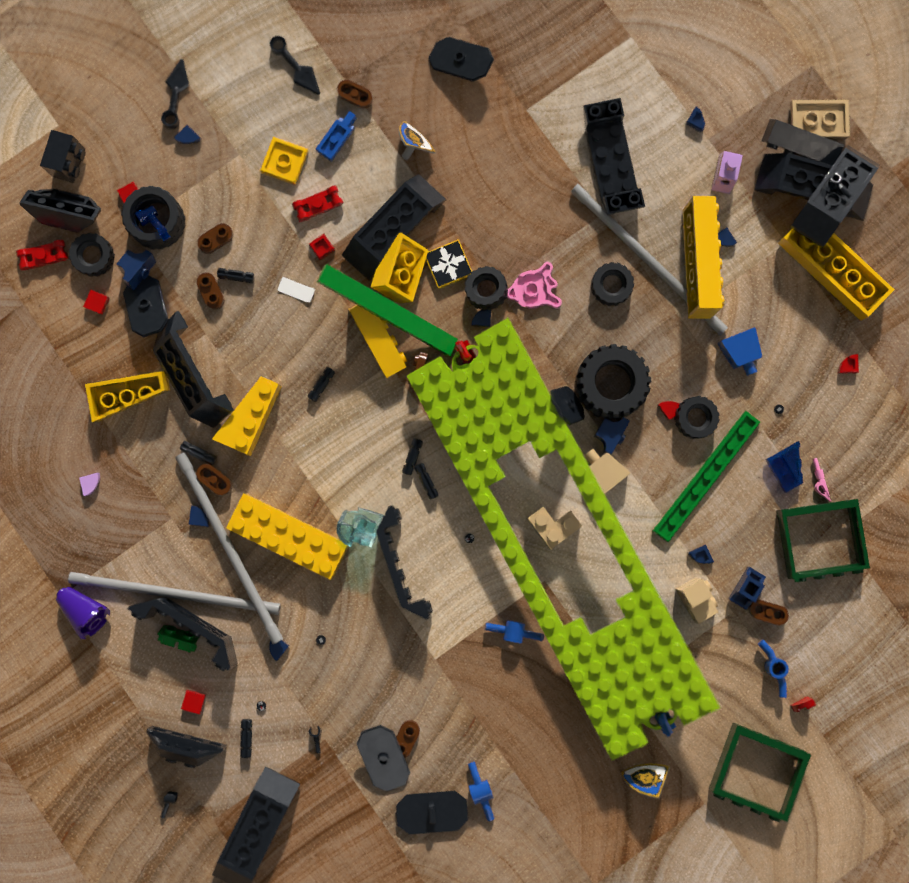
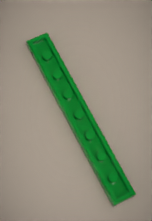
(386, 310)
(706, 476)

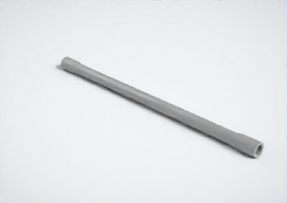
(585, 198)
(85, 579)
(270, 627)

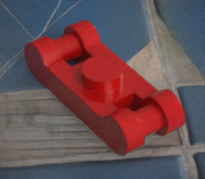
(317, 204)
(42, 255)

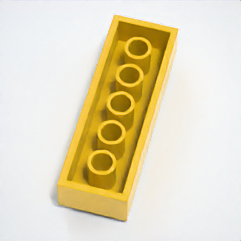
(702, 257)
(839, 272)
(287, 536)

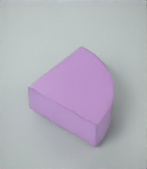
(89, 483)

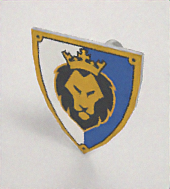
(413, 140)
(646, 778)

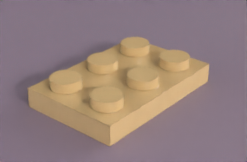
(822, 117)

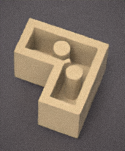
(553, 531)
(698, 599)

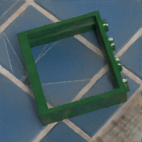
(857, 535)
(725, 759)

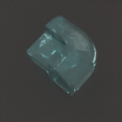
(358, 527)

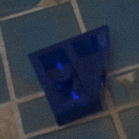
(787, 467)

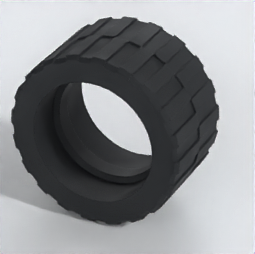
(140, 200)

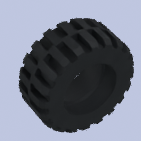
(626, 360)

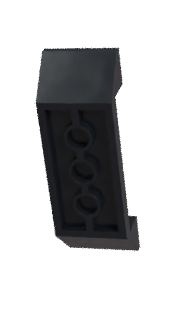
(611, 157)
(801, 178)
(830, 206)
(397, 215)
(185, 376)
(419, 607)
(225, 656)
(255, 827)

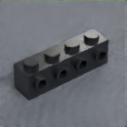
(801, 142)

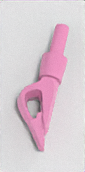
(821, 481)

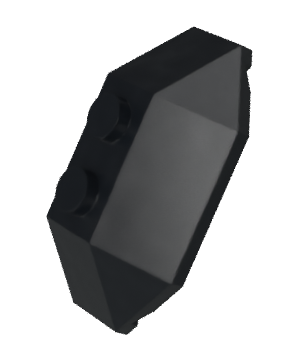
(61, 209)
(183, 747)

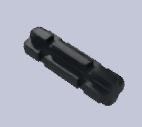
(235, 275)
(321, 384)
(198, 453)
(412, 456)
(426, 481)
(246, 738)

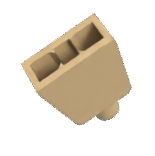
(606, 470)

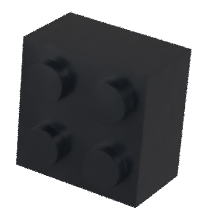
(63, 156)

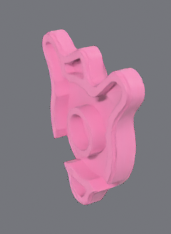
(534, 288)

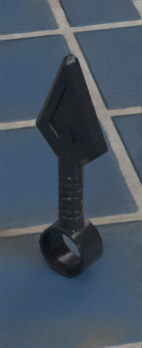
(303, 75)
(177, 82)

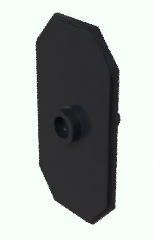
(461, 59)
(146, 307)
(567, 405)
(383, 758)
(432, 812)

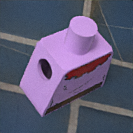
(726, 169)

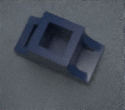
(135, 267)
(611, 433)
(748, 588)

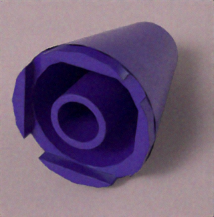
(82, 612)

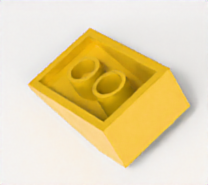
(400, 270)

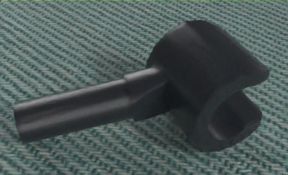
(835, 183)
(316, 739)
(171, 797)

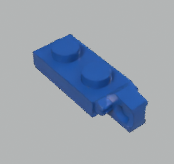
(336, 136)

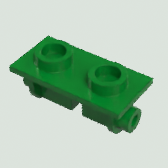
(170, 635)

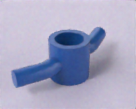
(514, 631)
(768, 668)
(481, 791)

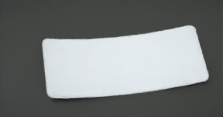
(296, 290)

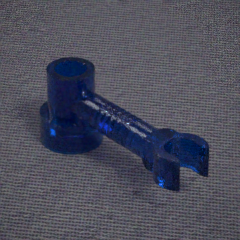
(149, 216)

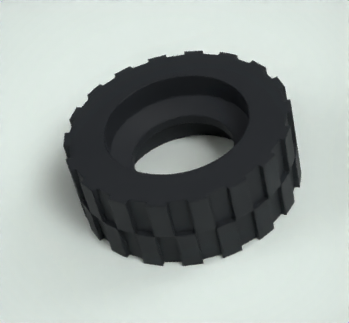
(78, 247)
(476, 278)
(612, 298)
(710, 411)

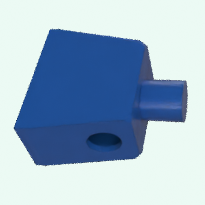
(742, 350)

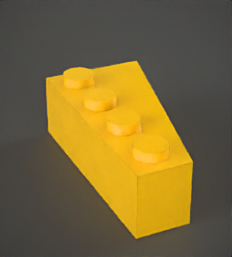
(379, 341)
(117, 395)
(249, 418)

